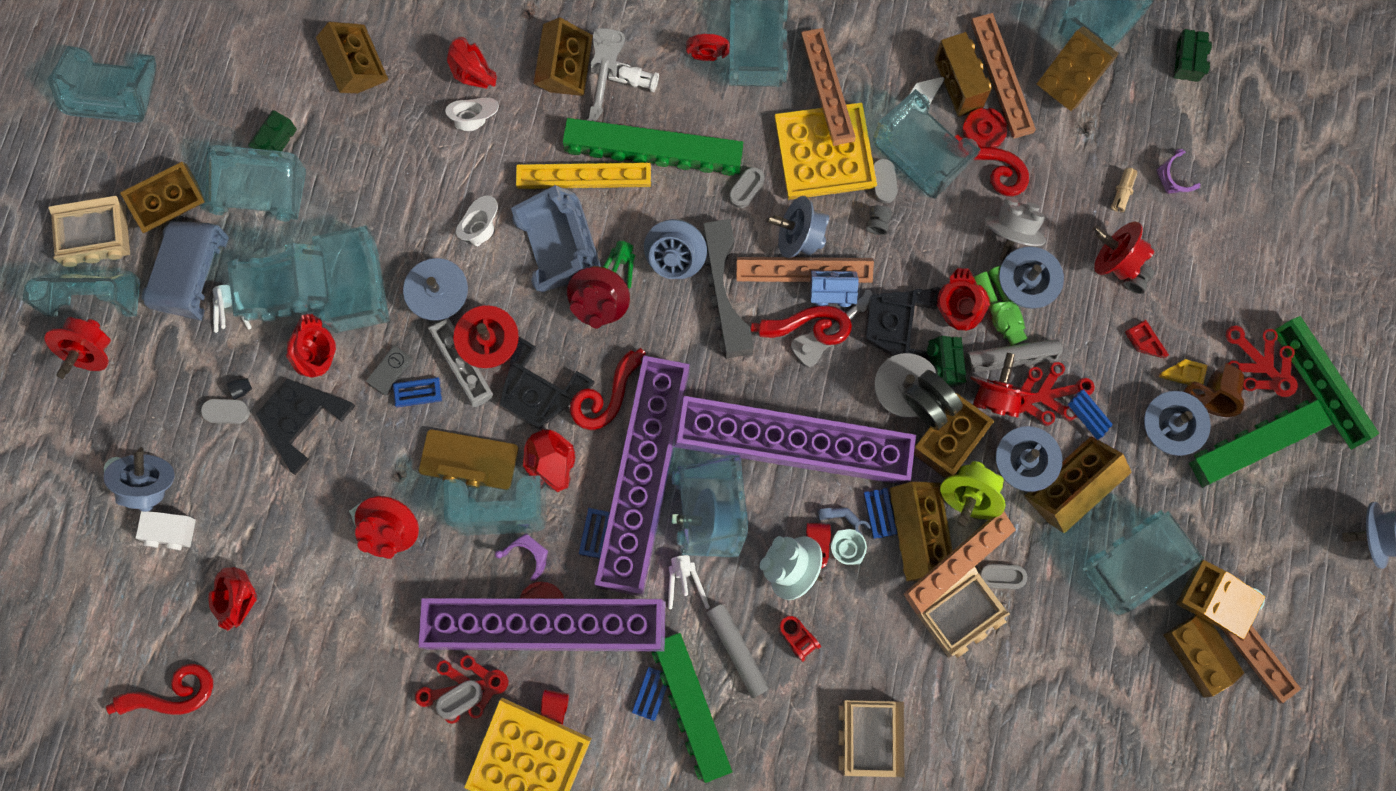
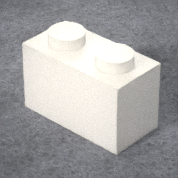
(166, 529)

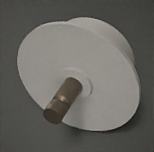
(896, 376)

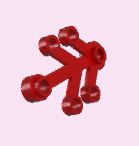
(1264, 364)
(1046, 395)
(485, 684)

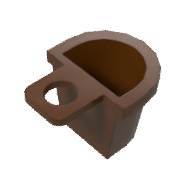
(1222, 393)

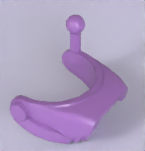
(1164, 175)
(537, 550)

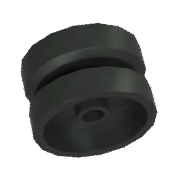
(932, 399)

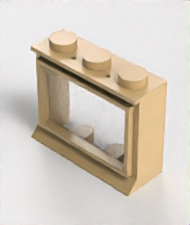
(90, 231)
(963, 614)
(871, 738)

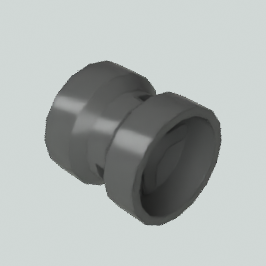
(879, 220)
(1139, 284)

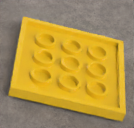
(814, 164)
(526, 753)

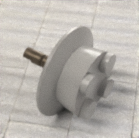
(1017, 224)

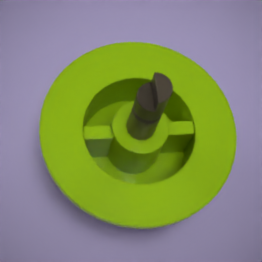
(974, 493)

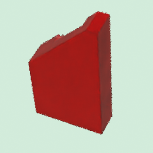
(1145, 340)

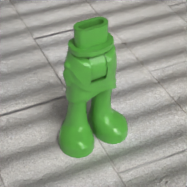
(1006, 314)

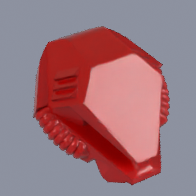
(469, 64)
(963, 301)
(310, 347)
(550, 457)
(231, 597)

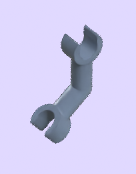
(829, 513)

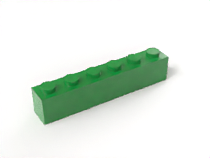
(1326, 383)
(1260, 443)
(693, 710)

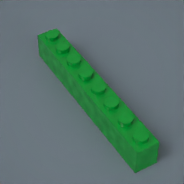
(653, 146)

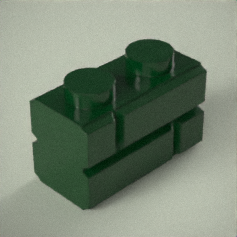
(1192, 55)
(273, 133)
(948, 359)

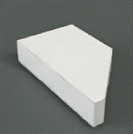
(929, 87)

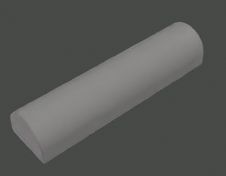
(1024, 355)
(467, 376)
(737, 651)

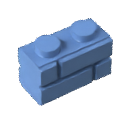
(834, 287)

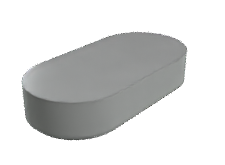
(886, 181)
(746, 187)
(225, 411)
(1003, 576)
(459, 699)

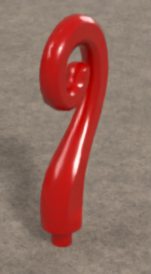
(1010, 159)
(779, 328)
(623, 370)
(134, 700)

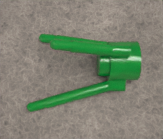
(622, 254)

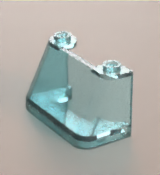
(102, 89)
(922, 145)
(254, 181)
(55, 289)
(712, 507)

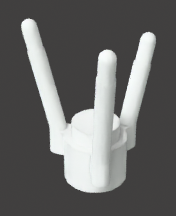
(222, 300)
(682, 567)

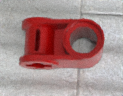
(821, 533)
(799, 638)
(554, 705)

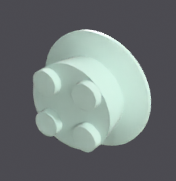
(792, 566)

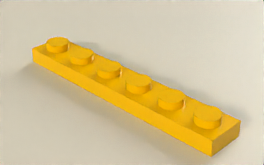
(583, 175)

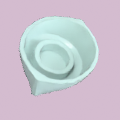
(849, 547)

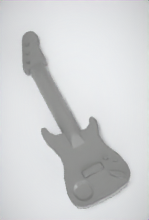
(607, 47)
(809, 350)

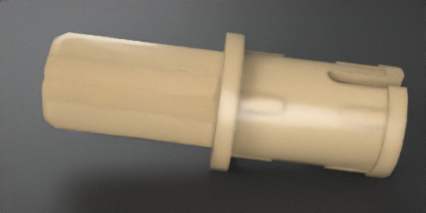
(1124, 189)

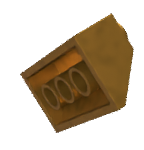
(1081, 484)
(920, 527)

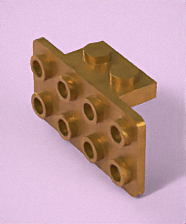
(468, 459)

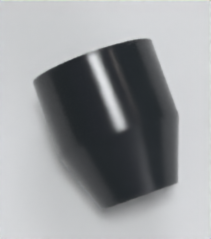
(239, 387)

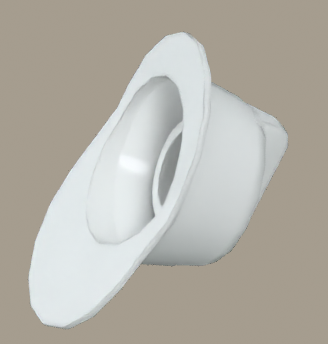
(472, 113)
(477, 221)

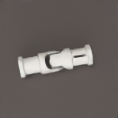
(633, 75)

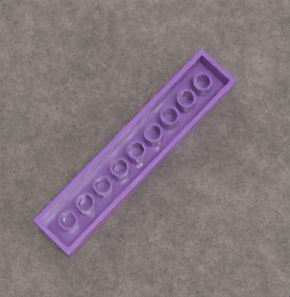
(795, 440)
(642, 477)
(542, 624)

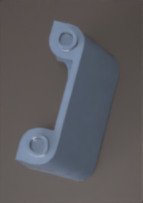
(556, 235)
(183, 268)

